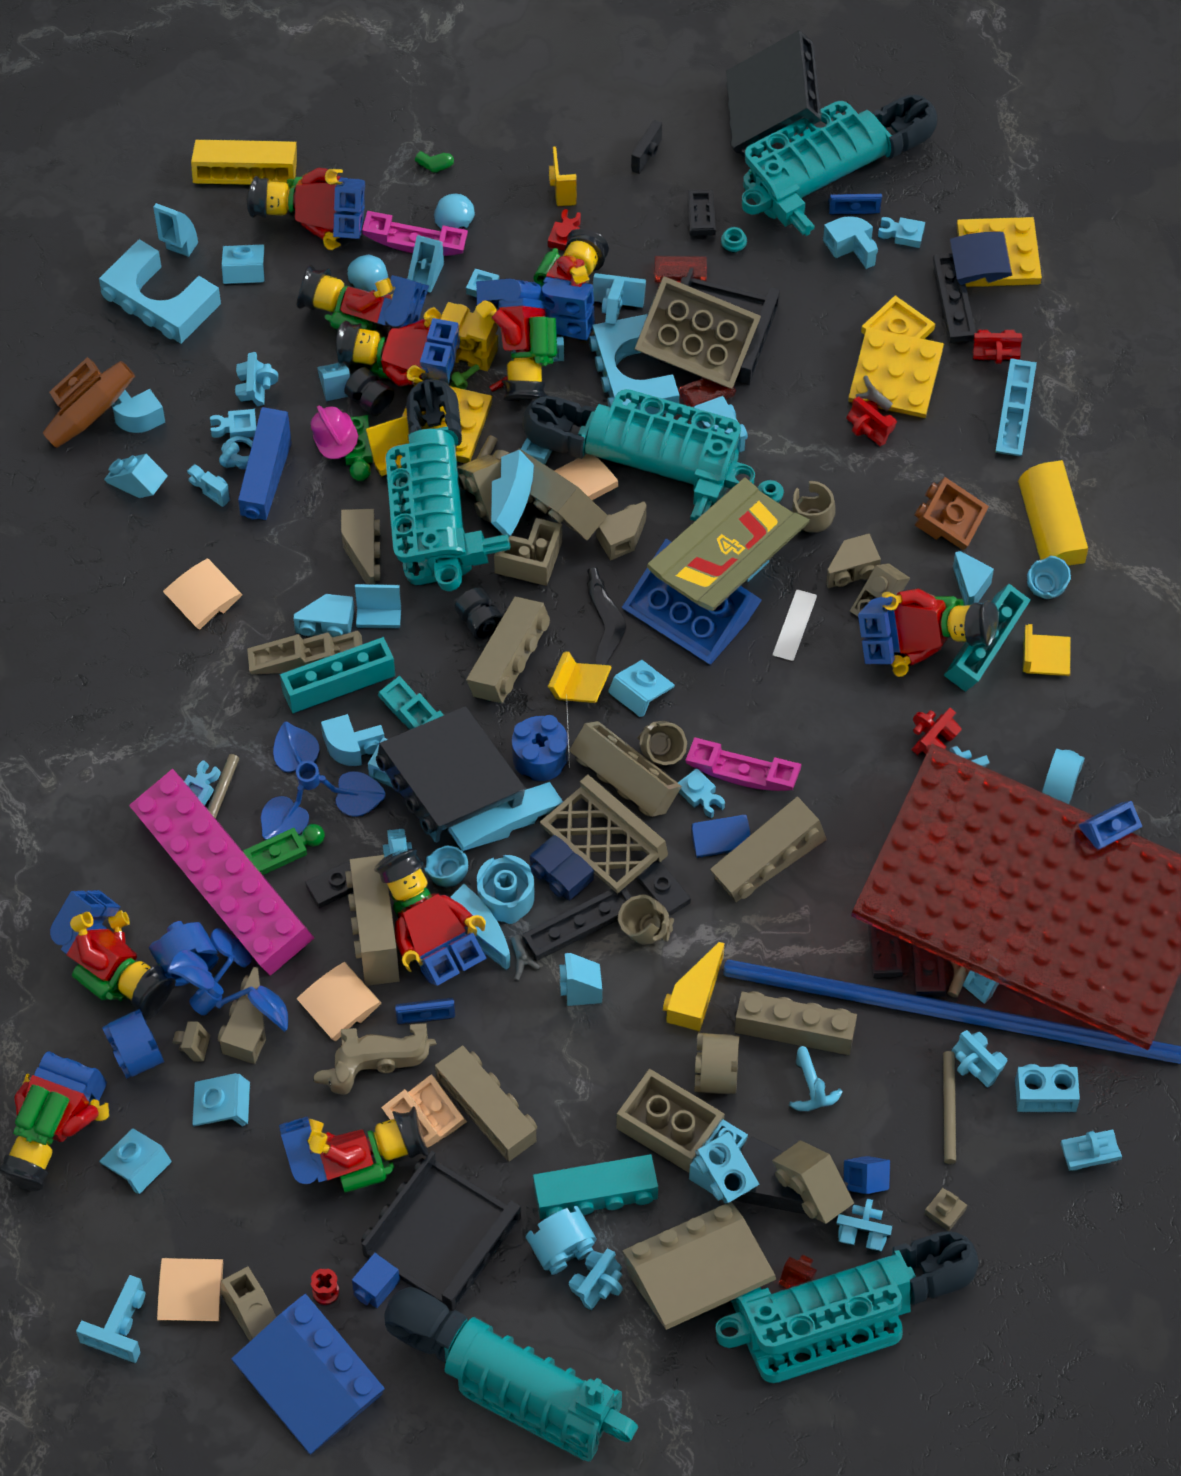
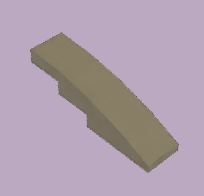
(295, 652)

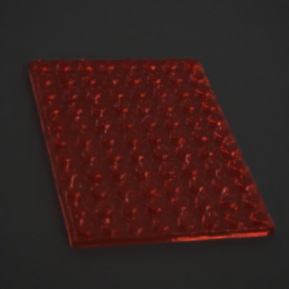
(1027, 899)

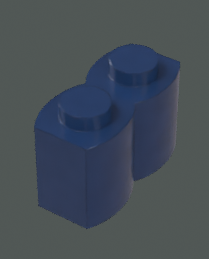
(561, 868)

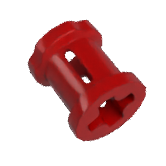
(326, 1278)

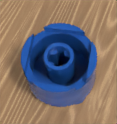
(540, 747)
(183, 937)
(133, 1044)

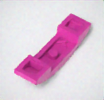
(403, 237)
(741, 769)

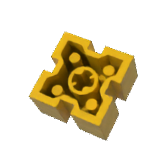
(476, 334)

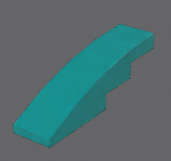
(406, 705)

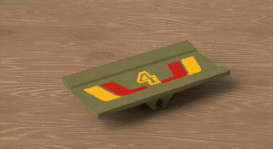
(726, 545)

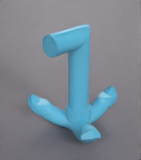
(815, 1085)

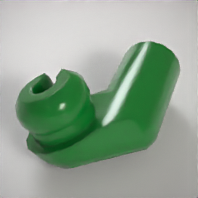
(435, 163)

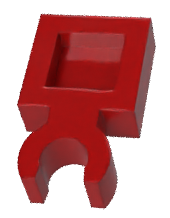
(560, 231)

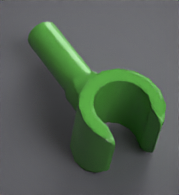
(459, 379)

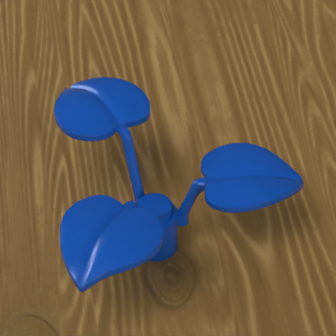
(297, 752)
(209, 994)

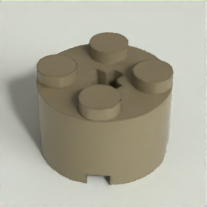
(716, 1063)

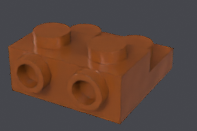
(950, 513)

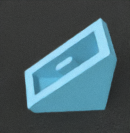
(426, 261)
(333, 380)
(972, 577)

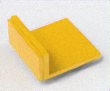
(564, 184)
(384, 437)
(1045, 654)
(578, 680)

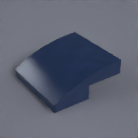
(981, 257)

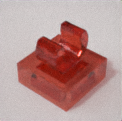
(797, 1272)

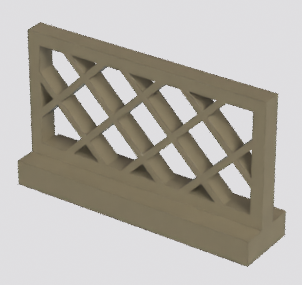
(624, 822)

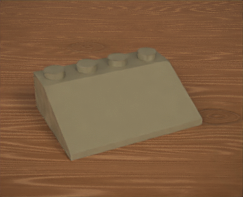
(697, 332)
(698, 1265)

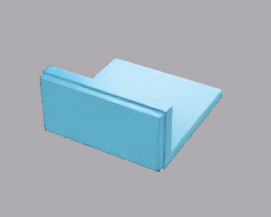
(243, 264)
(378, 606)
(639, 686)
(221, 1100)
(137, 1160)

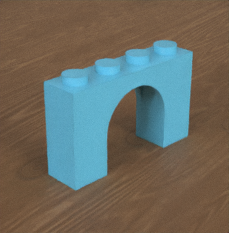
(173, 317)
(613, 344)

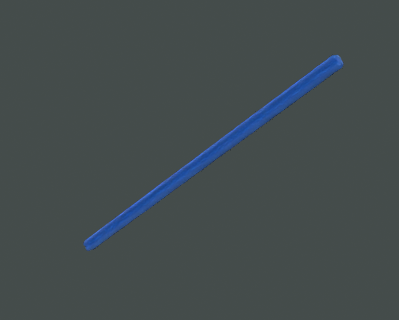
(947, 1010)

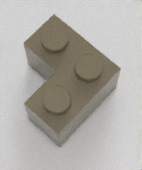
(477, 479)
(531, 558)
(815, 1179)

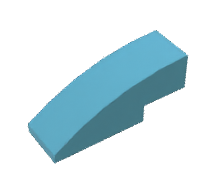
(175, 230)
(511, 491)
(492, 939)

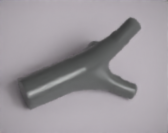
(874, 395)
(522, 956)

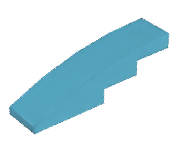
(1016, 407)
(501, 820)

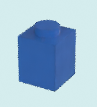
(375, 1281)

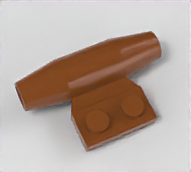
(84, 398)

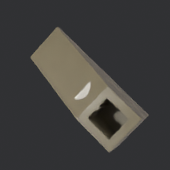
(358, 541)
(245, 1031)
(247, 1302)

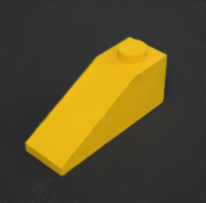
(694, 990)

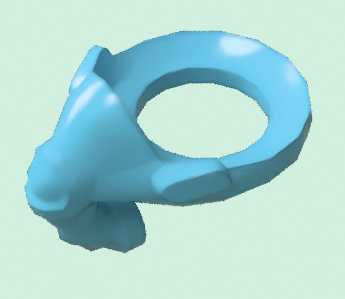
(230, 449)

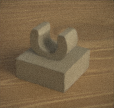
(193, 1041)
(945, 1209)

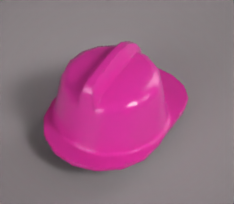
(333, 432)

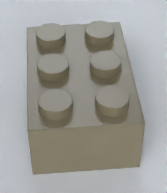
(668, 1119)

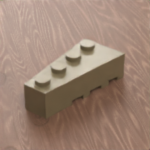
(563, 500)
(769, 850)
(372, 922)

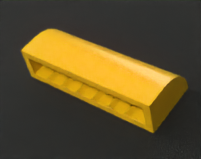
(242, 160)
(1053, 513)

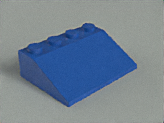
(684, 621)
(308, 1374)

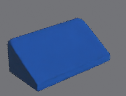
(855, 203)
(1111, 824)
(719, 835)
(425, 1011)

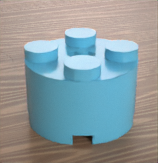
(506, 887)
(561, 1239)

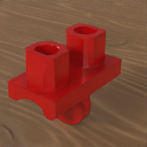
(997, 345)
(869, 421)
(944, 725)

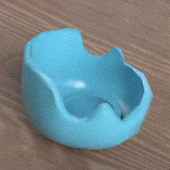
(454, 211)
(366, 271)
(1048, 577)
(447, 866)

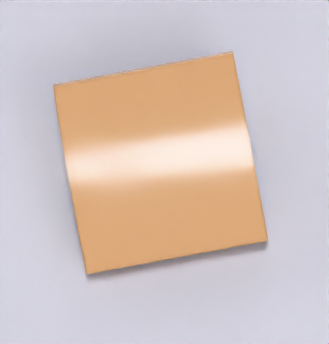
(589, 476)
(202, 593)
(338, 1000)
(434, 1108)
(190, 1289)

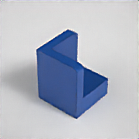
(867, 1174)

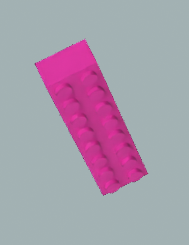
(221, 872)

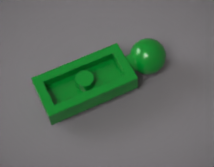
(361, 454)
(284, 848)

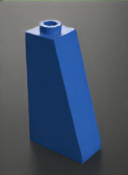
(265, 463)

